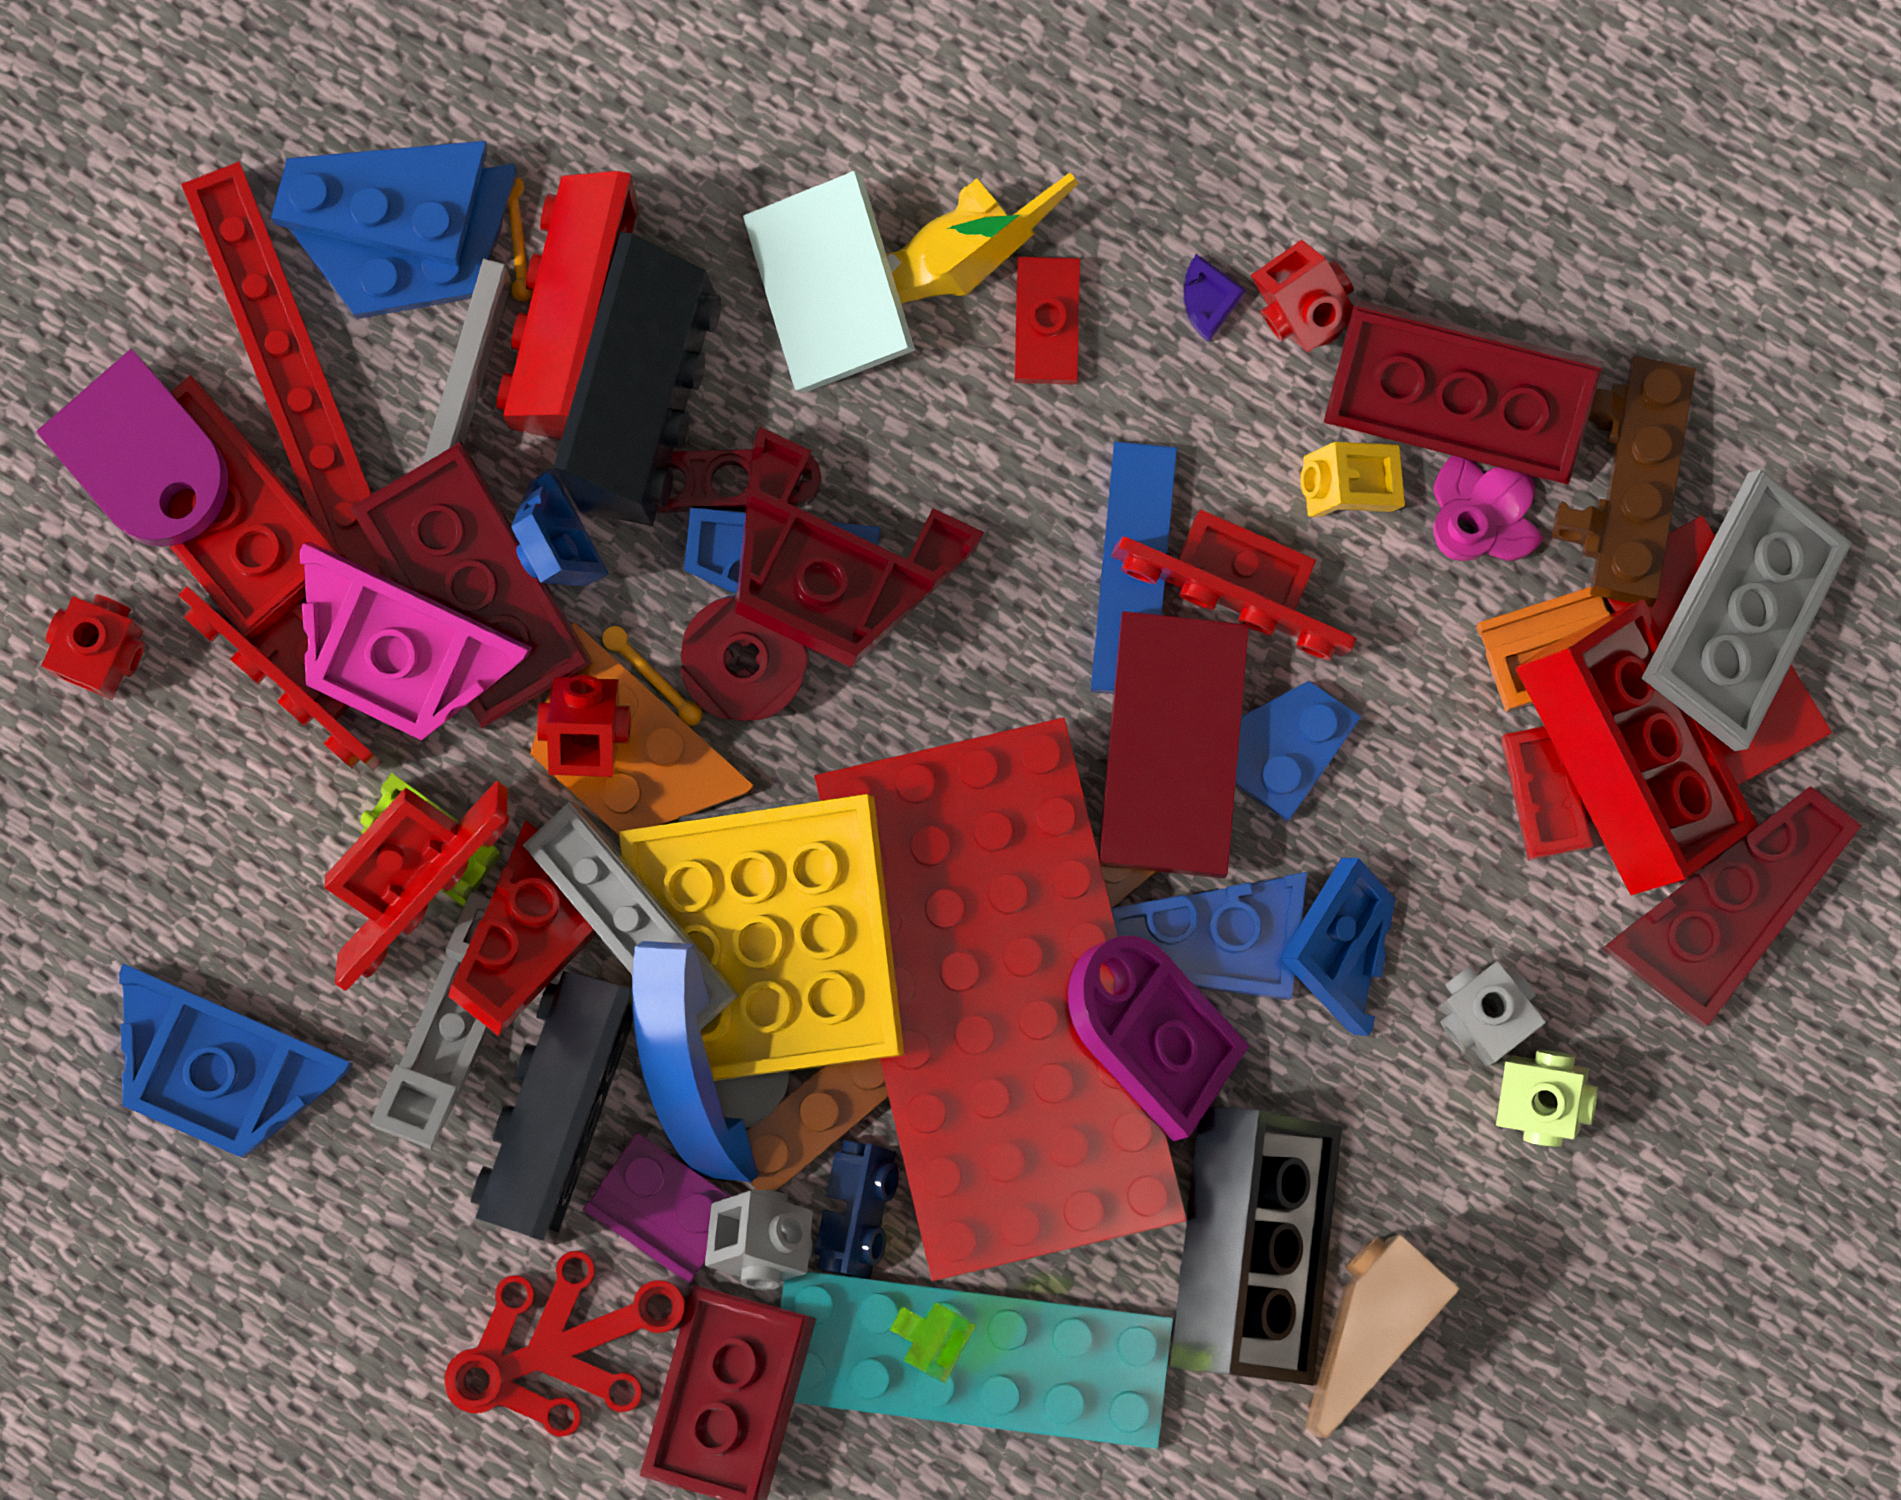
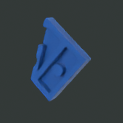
(553, 537)
(1290, 745)
(1344, 943)

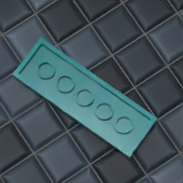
(1021, 1370)

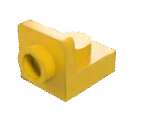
(1353, 478)

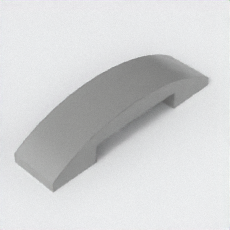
(439, 1052)

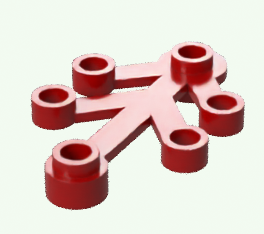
(553, 1349)

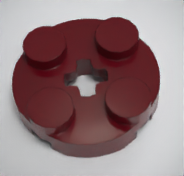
(739, 694)

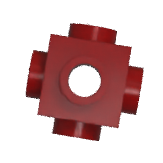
(1305, 296)
(106, 662)
(583, 726)

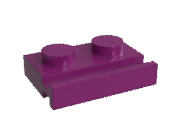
(657, 1206)

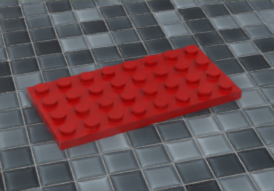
(998, 1103)

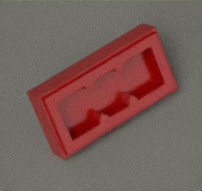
(1047, 320)
(1545, 797)

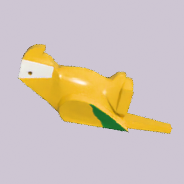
(968, 243)

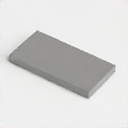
(1747, 610)

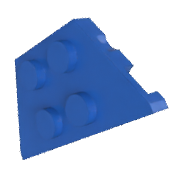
(388, 282)
(214, 1067)

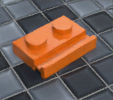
(1527, 631)

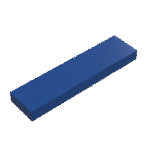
(1141, 511)

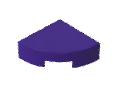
(1209, 296)

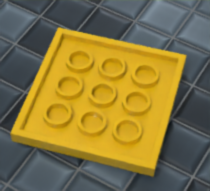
(792, 921)

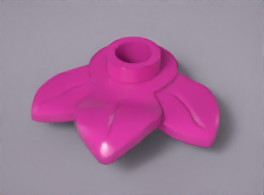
(1491, 504)

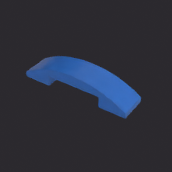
(675, 1066)

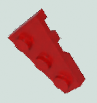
(519, 942)

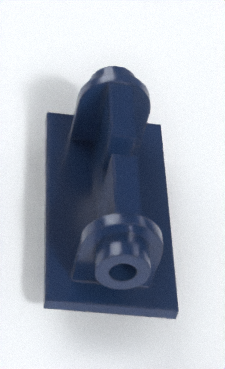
(855, 1239)

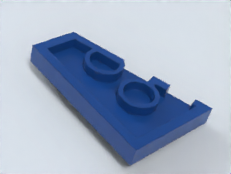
(1225, 935)

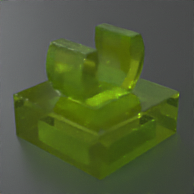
(934, 1340)

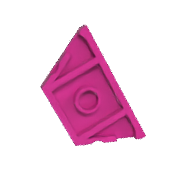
(395, 648)

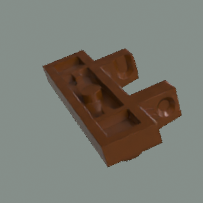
(1632, 524)

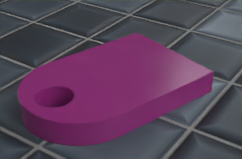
(136, 450)
(1153, 1031)

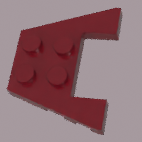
(822, 580)

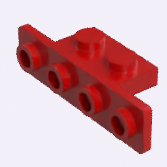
(1241, 573)
(281, 657)
(402, 866)

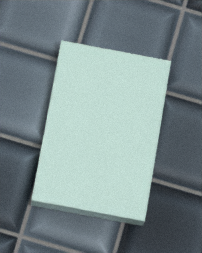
(828, 282)

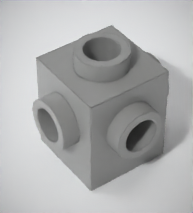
(1472, 1028)
(759, 1238)

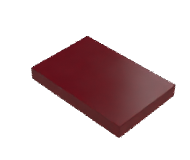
(727, 1396)

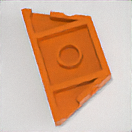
(662, 769)

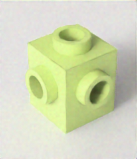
(1521, 1101)

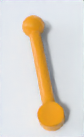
(518, 287)
(616, 640)

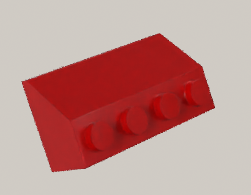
(566, 297)
(1633, 754)

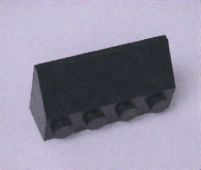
(637, 383)
(557, 1106)
(1256, 1245)

